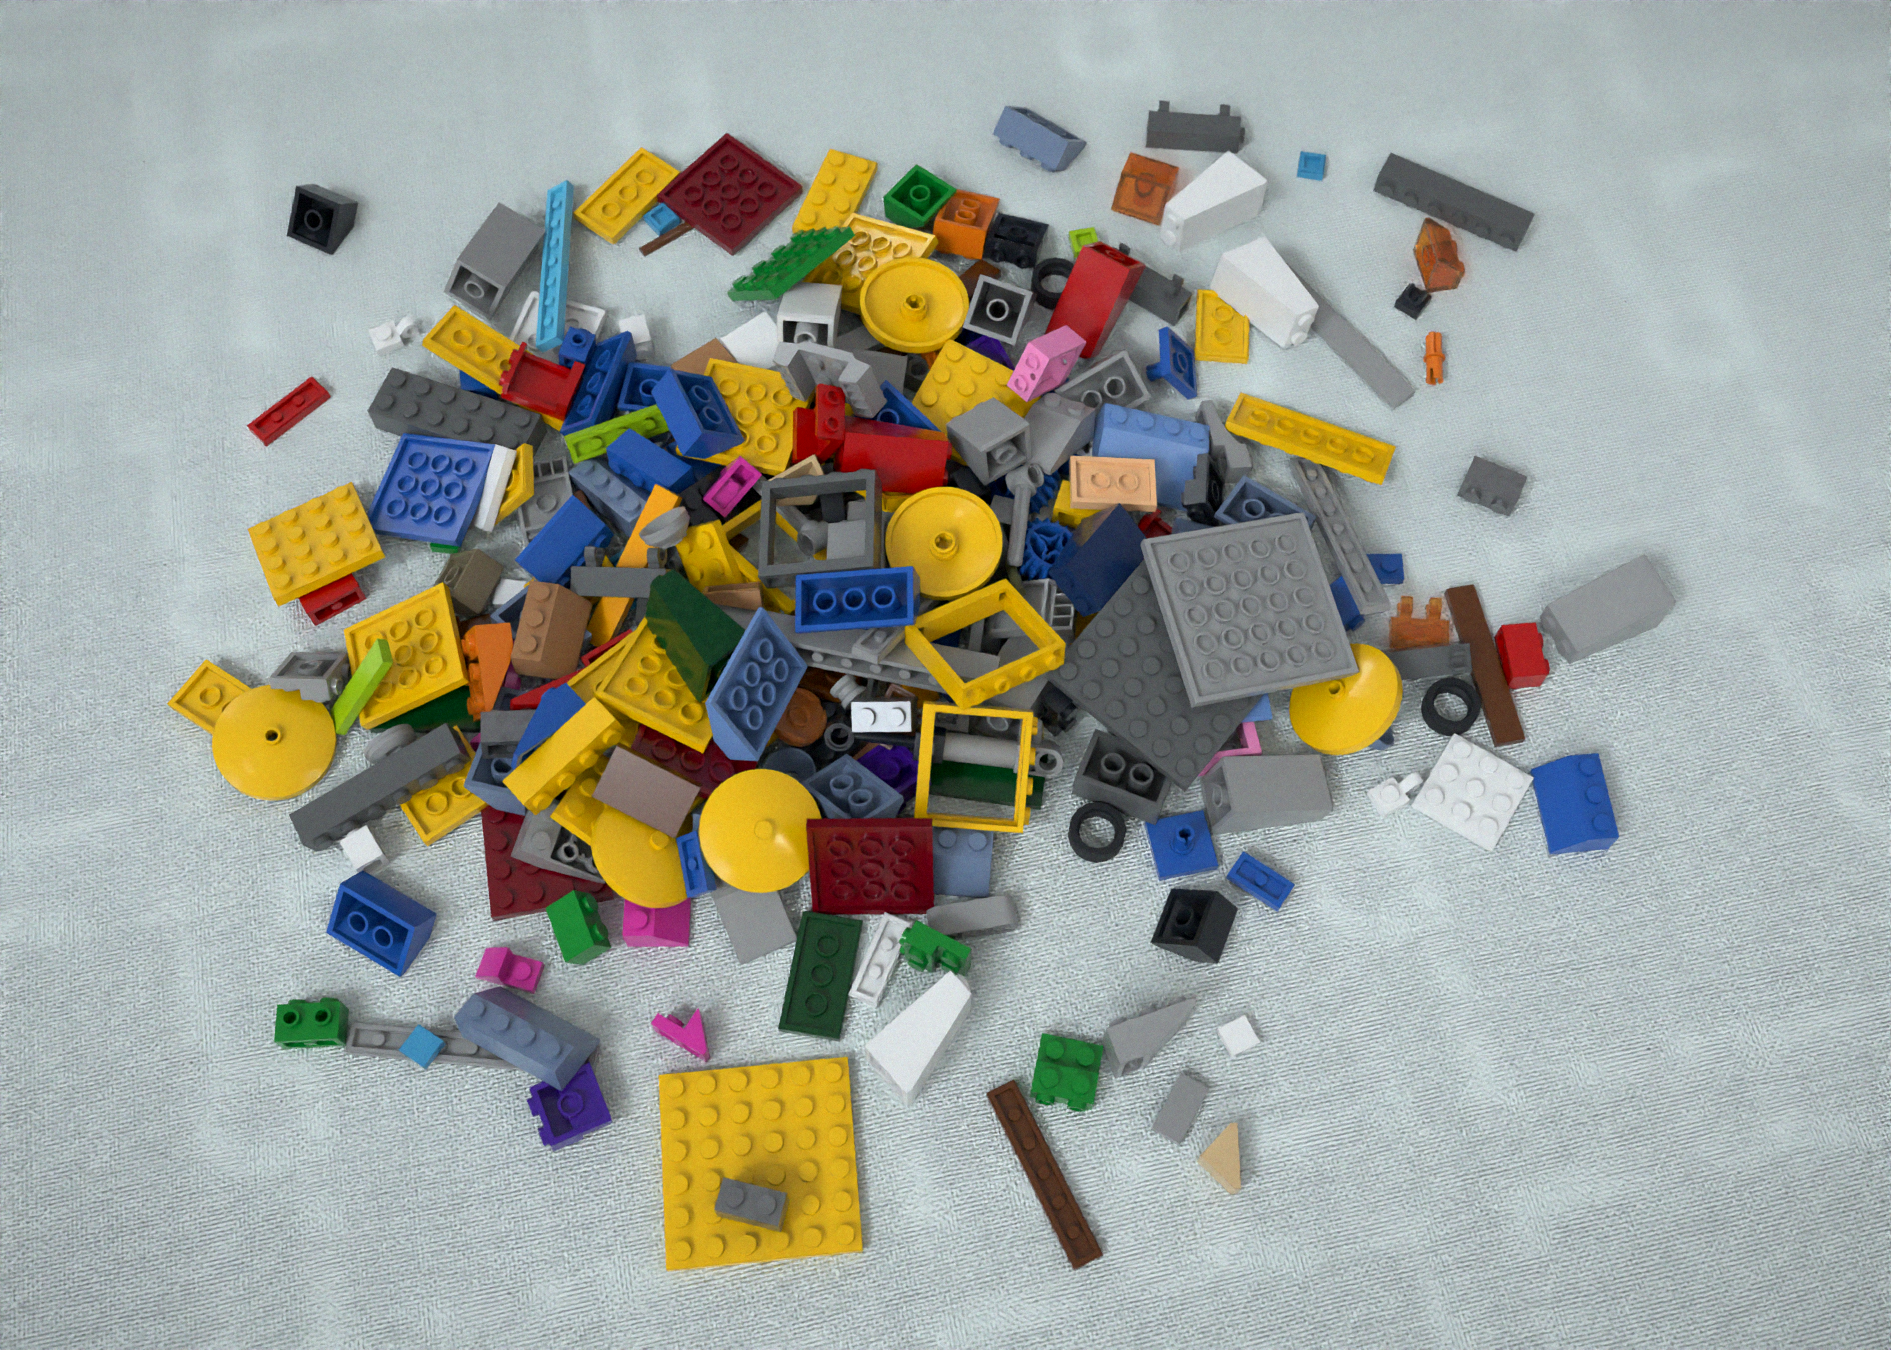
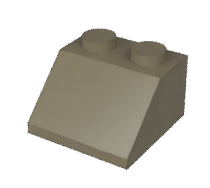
(471, 579)

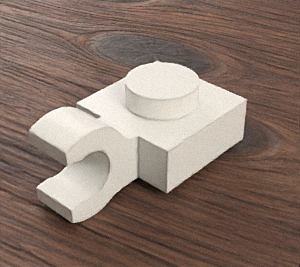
(389, 336)
(1392, 796)

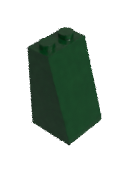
(692, 631)

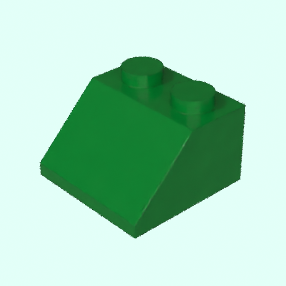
(916, 198)

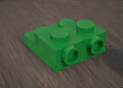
(927, 947)
(1066, 1072)

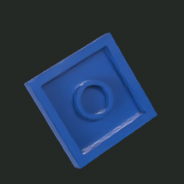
(1175, 364)
(1181, 845)

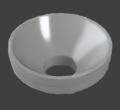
(666, 529)
(389, 743)

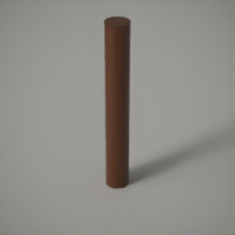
(665, 238)

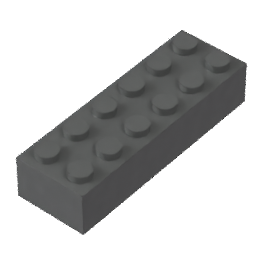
(439, 410)

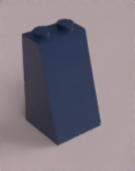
(1098, 559)

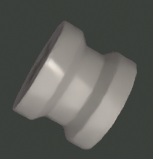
(848, 690)

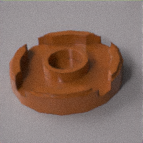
(802, 719)

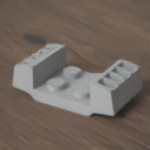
(810, 363)
(551, 491)
(1047, 601)

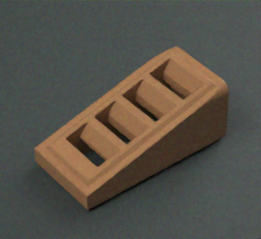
(739, 595)

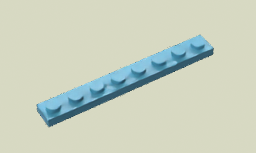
(555, 267)

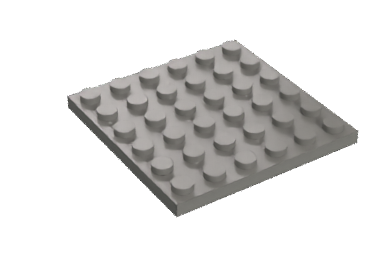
(1248, 609)

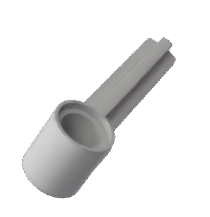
(1023, 484)
(811, 535)

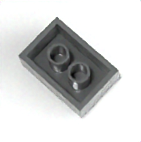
(1120, 778)

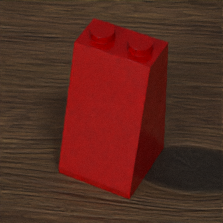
(1096, 294)
(901, 455)

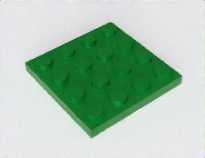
(789, 263)

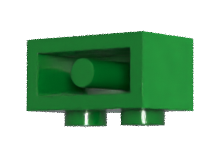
(578, 927)
(311, 1024)

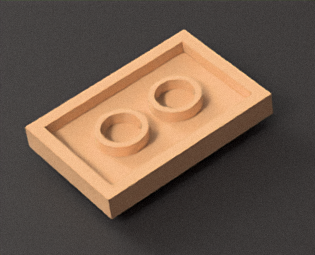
(1110, 481)

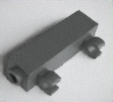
(1194, 131)
(1159, 294)
(616, 581)
(1431, 659)

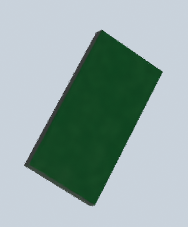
(448, 709)
(982, 783)
(820, 976)

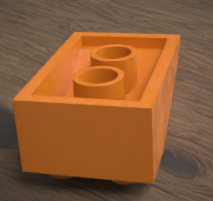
(965, 224)

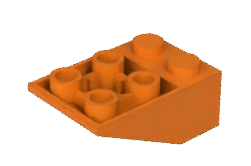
(487, 660)

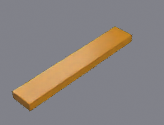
(613, 611)

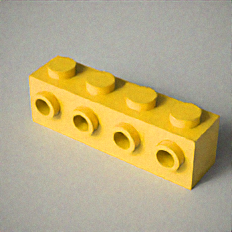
(564, 756)

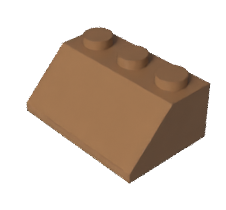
(550, 631)

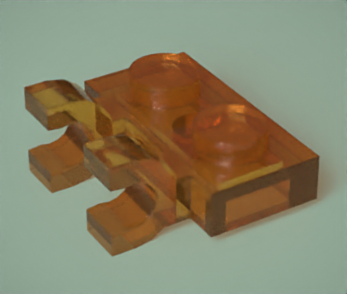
(1417, 632)

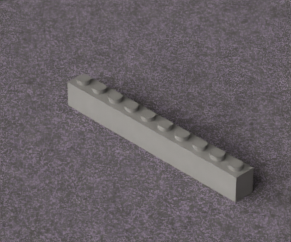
(833, 652)

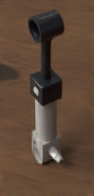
(955, 746)

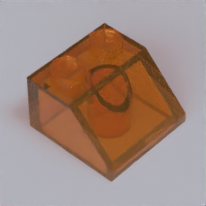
(1145, 188)
(1437, 257)

